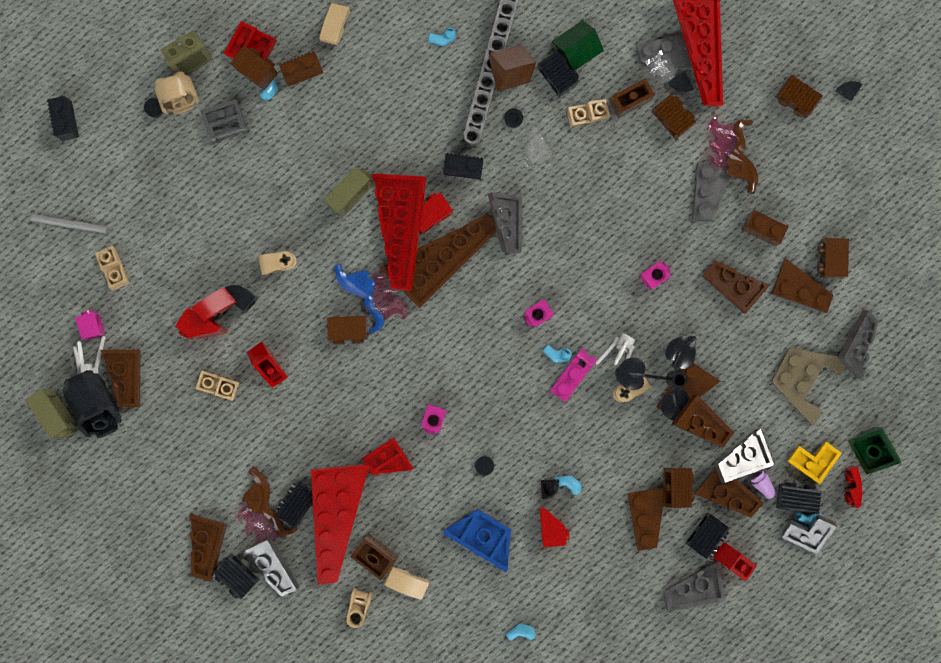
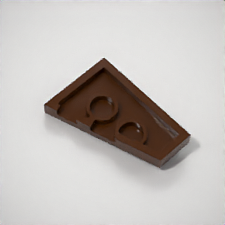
(736, 287)
(801, 288)
(125, 375)
(697, 382)
(703, 422)
(729, 494)
(646, 516)
(207, 540)

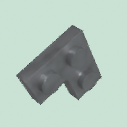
(812, 537)

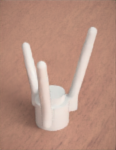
(624, 344)
(78, 354)

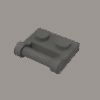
(223, 115)

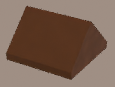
(511, 67)
(374, 556)

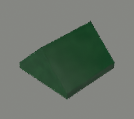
(579, 44)
(874, 450)

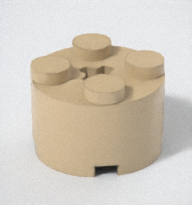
(176, 93)

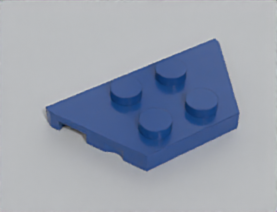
(483, 537)

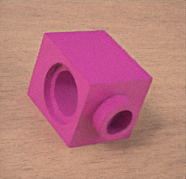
(647, 277)
(546, 312)
(90, 325)
(432, 410)

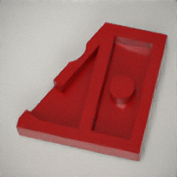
(387, 459)

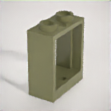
(191, 46)
(349, 191)
(52, 414)

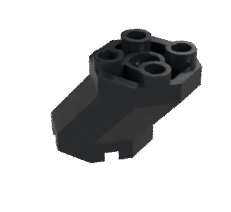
(91, 404)

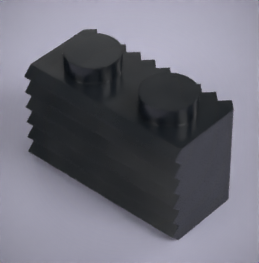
(558, 73)
(63, 118)
(463, 166)
(798, 499)
(296, 504)
(707, 536)
(235, 576)

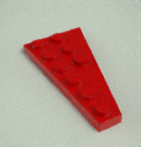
(702, 35)
(400, 216)
(335, 505)

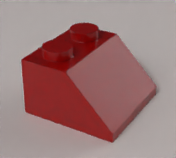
(192, 327)

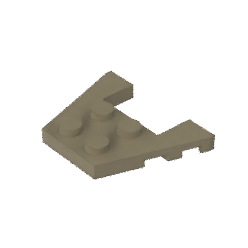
(797, 375)

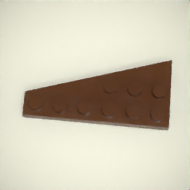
(445, 256)

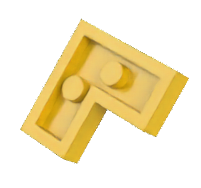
(815, 466)

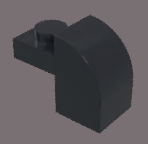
(244, 298)

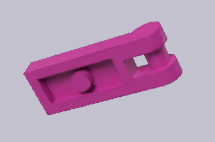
(572, 375)

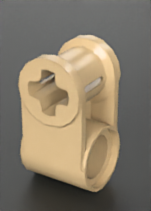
(274, 262)
(630, 393)
(358, 604)

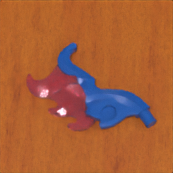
(375, 293)

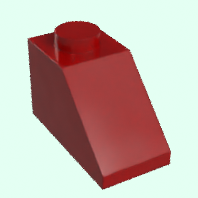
(434, 211)
(266, 364)
(552, 530)
(734, 561)

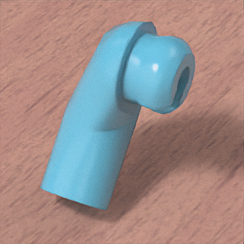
(443, 39)
(270, 91)
(557, 356)
(569, 481)
(805, 519)
(521, 630)

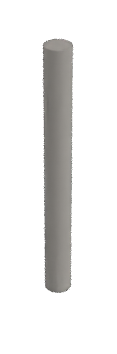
(69, 223)

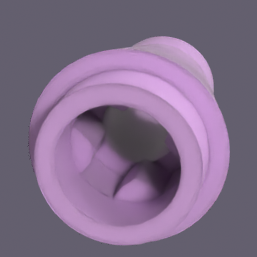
(762, 482)

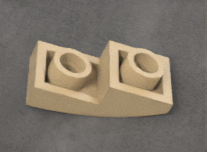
(333, 24)
(588, 113)
(112, 268)
(217, 385)
(407, 584)

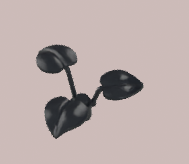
(682, 353)

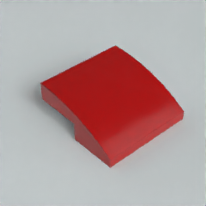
(251, 38)

